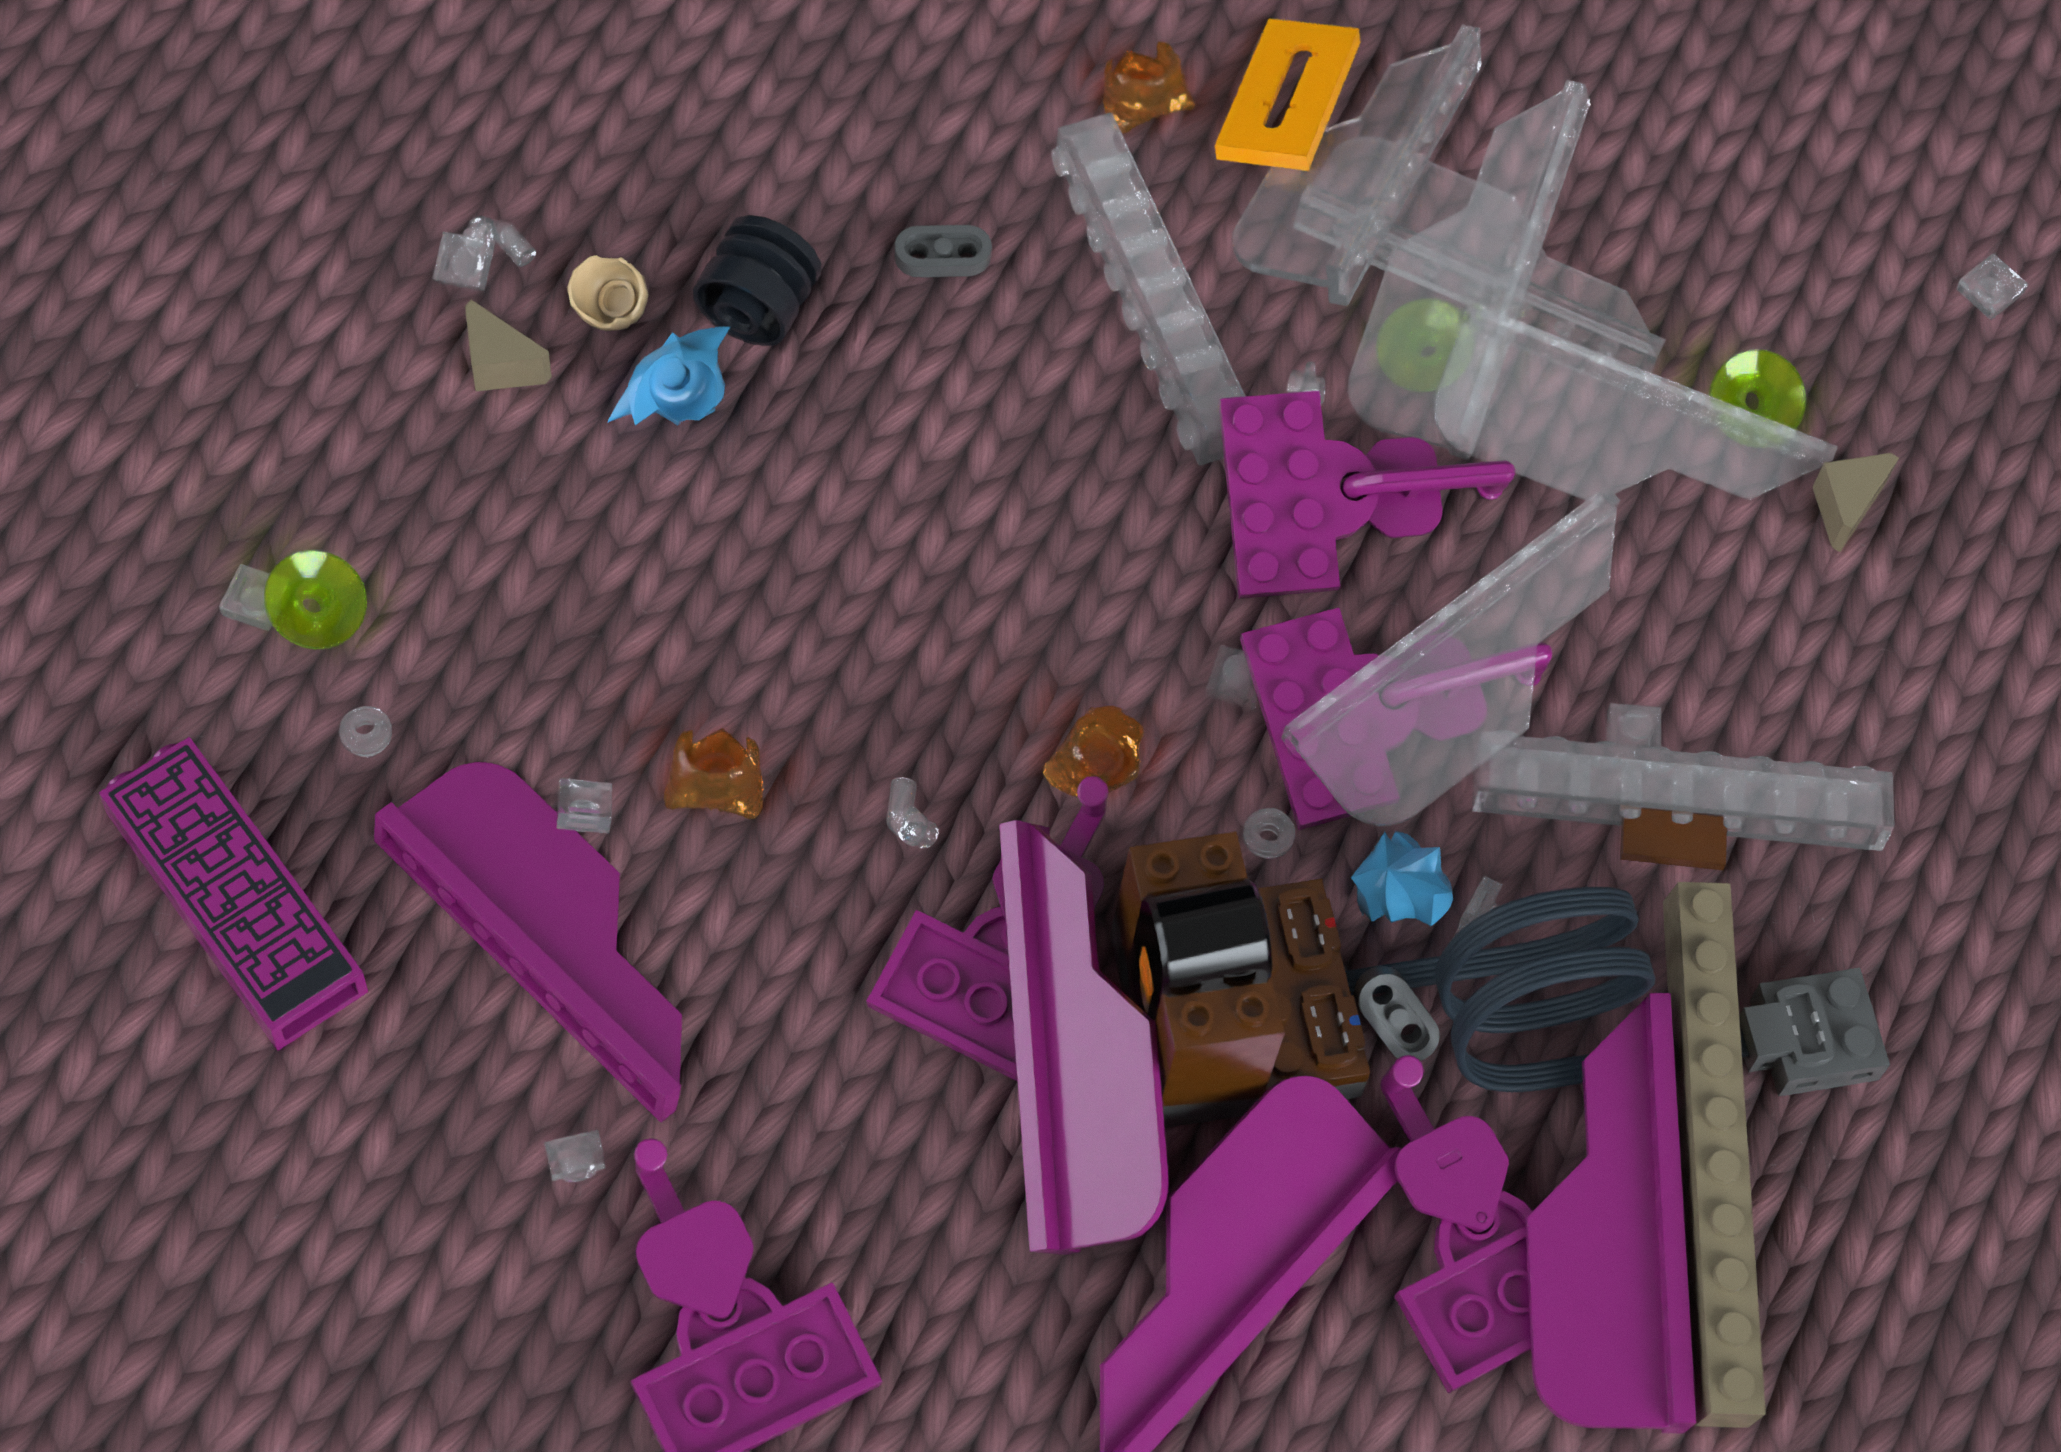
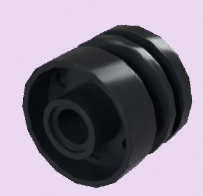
(757, 280)

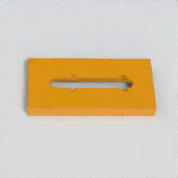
(1296, 140)

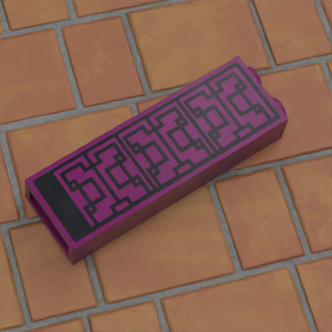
(233, 892)

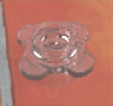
(1306, 381)

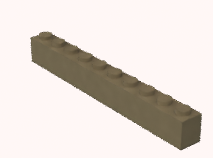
(1714, 1156)

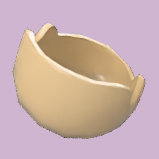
(608, 293)

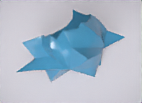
(676, 379)
(1403, 881)

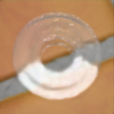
(365, 744)
(1272, 820)

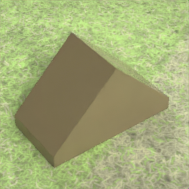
(502, 354)
(1847, 492)

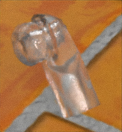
(505, 236)
(905, 819)

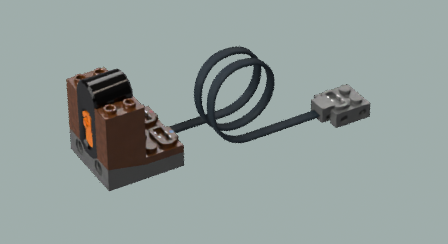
(1258, 990)

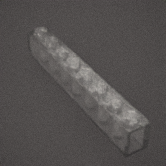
(1149, 278)
(1751, 794)

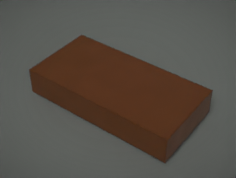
(1661, 841)

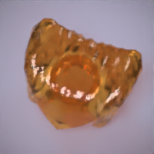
(1145, 87)
(1098, 745)
(715, 775)

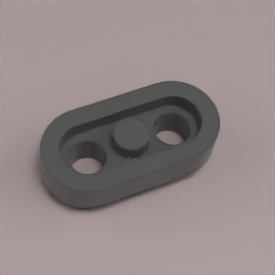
(942, 250)
(1394, 1011)

